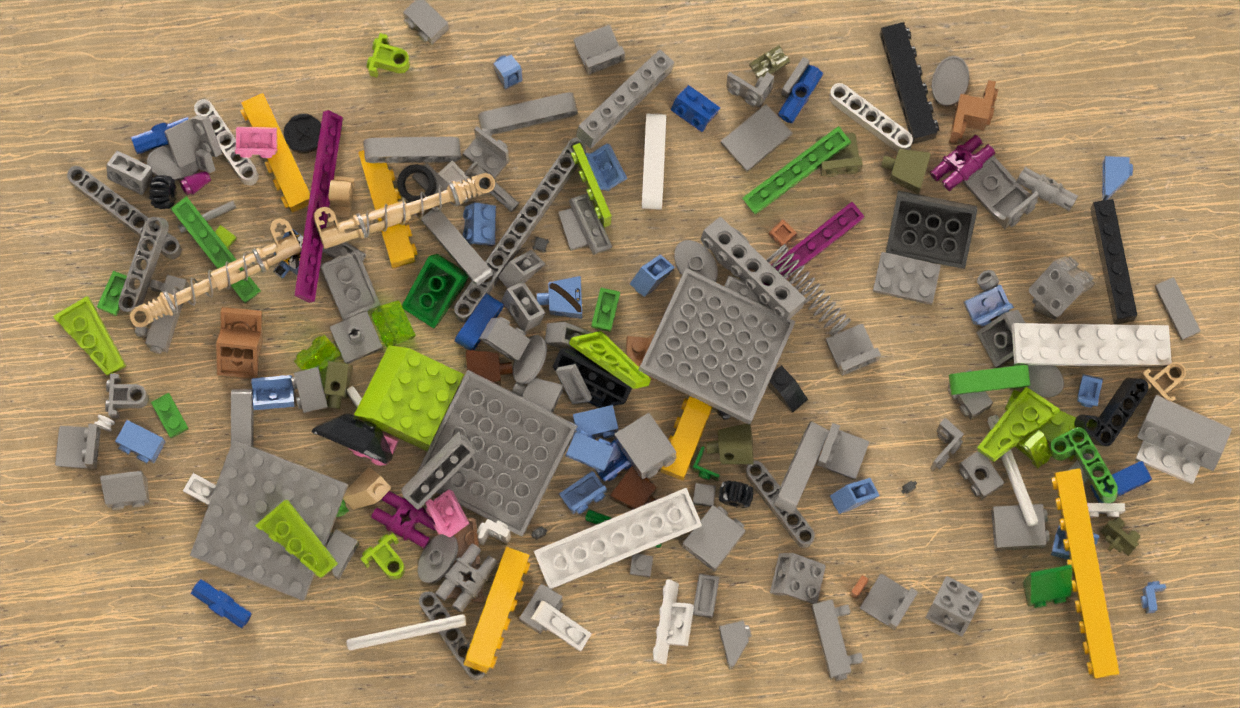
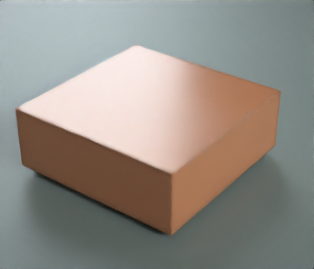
(782, 233)
(859, 587)

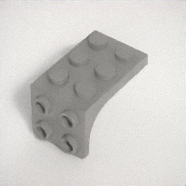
(1001, 193)
(1061, 285)

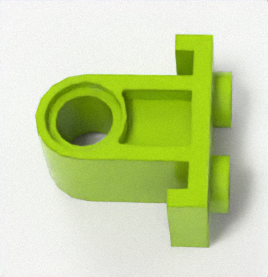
(385, 56)
(1035, 448)
(384, 556)

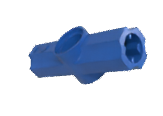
(794, 103)
(153, 138)
(221, 603)

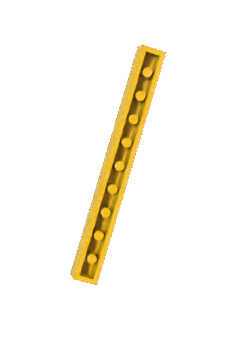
(1086, 573)

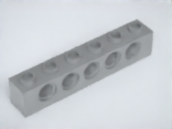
(625, 98)
(751, 259)

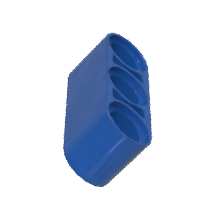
(473, 328)
(1128, 479)

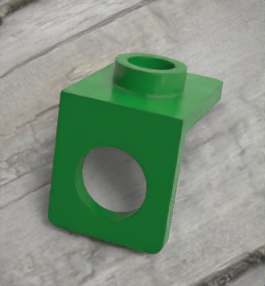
(704, 473)

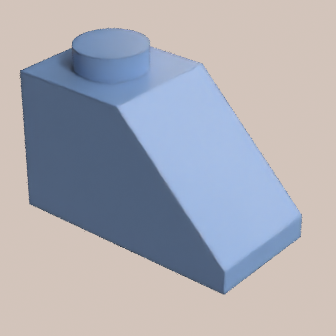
(508, 71)
(1114, 174)
(651, 275)
(854, 495)

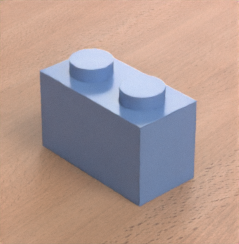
(597, 422)
(140, 442)
(589, 451)

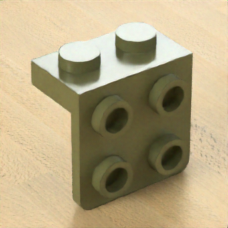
(845, 161)

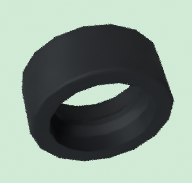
(414, 169)

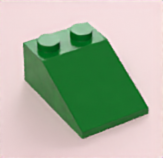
(434, 290)
(1048, 586)

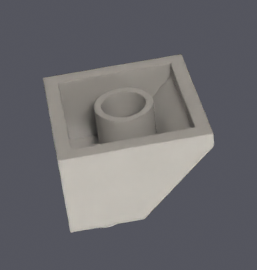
(998, 337)
(125, 490)

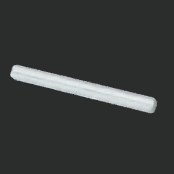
(1016, 481)
(406, 632)

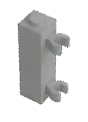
(162, 330)
(832, 641)

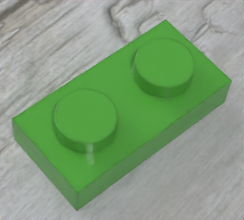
(111, 294)
(605, 309)
(169, 415)

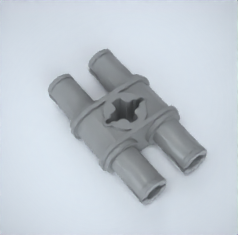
(1047, 188)
(470, 588)

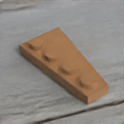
(465, 538)

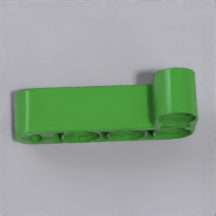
(989, 380)
(1089, 466)

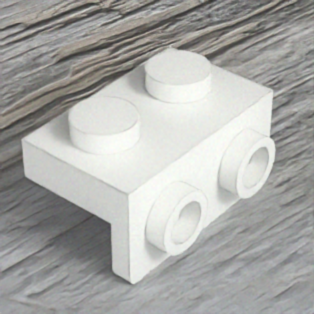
(497, 530)

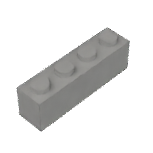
(438, 470)

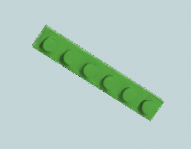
(796, 170)
(212, 245)

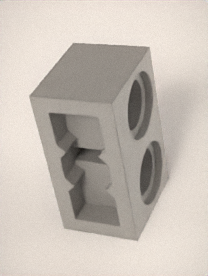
(129, 172)

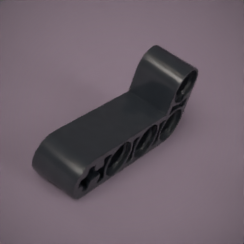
(1130, 391)

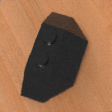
(602, 385)
(356, 435)

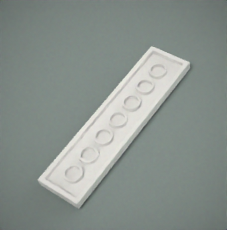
(1091, 345)
(618, 538)

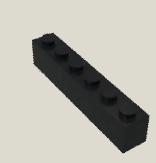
(908, 83)
(1113, 261)

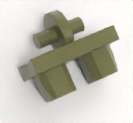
(769, 62)
(1118, 538)

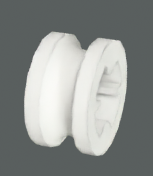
(104, 423)

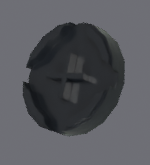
(302, 133)

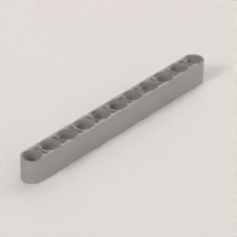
(524, 220)

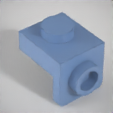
(1089, 390)
(1148, 600)

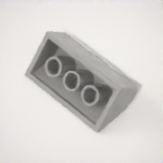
(1184, 433)

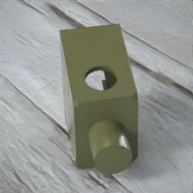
(908, 168)
(341, 374)
(733, 445)

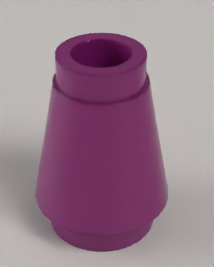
(194, 182)

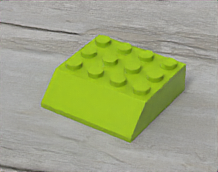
(409, 396)

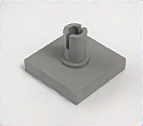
(356, 337)

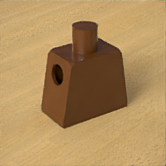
(487, 365)
(633, 491)

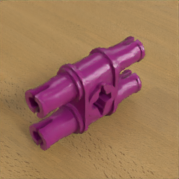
(962, 162)
(407, 529)

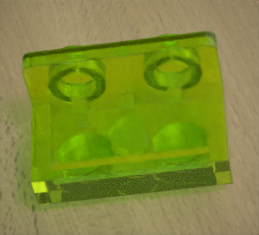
(393, 323)
(317, 354)

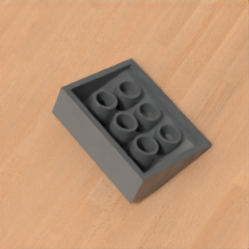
(931, 229)

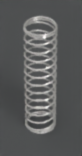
(834, 330)

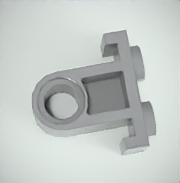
(121, 396)

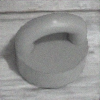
(987, 280)

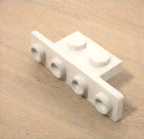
(673, 624)

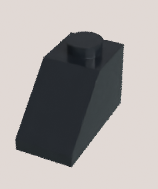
(787, 389)

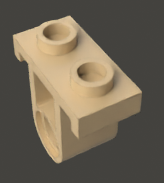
(341, 196)
(1163, 382)

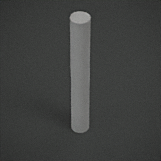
(213, 213)

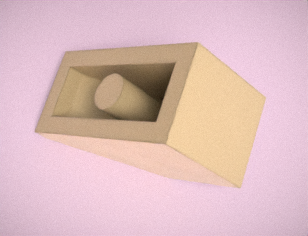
(366, 490)

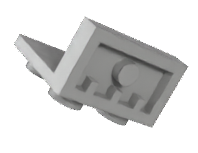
(599, 49)
(752, 95)
(191, 136)
(488, 152)
(852, 349)
(947, 433)
(78, 446)
(842, 452)
(798, 577)
(888, 601)
(954, 606)

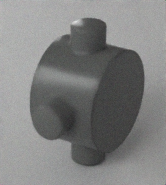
(540, 244)
(909, 487)
(539, 533)

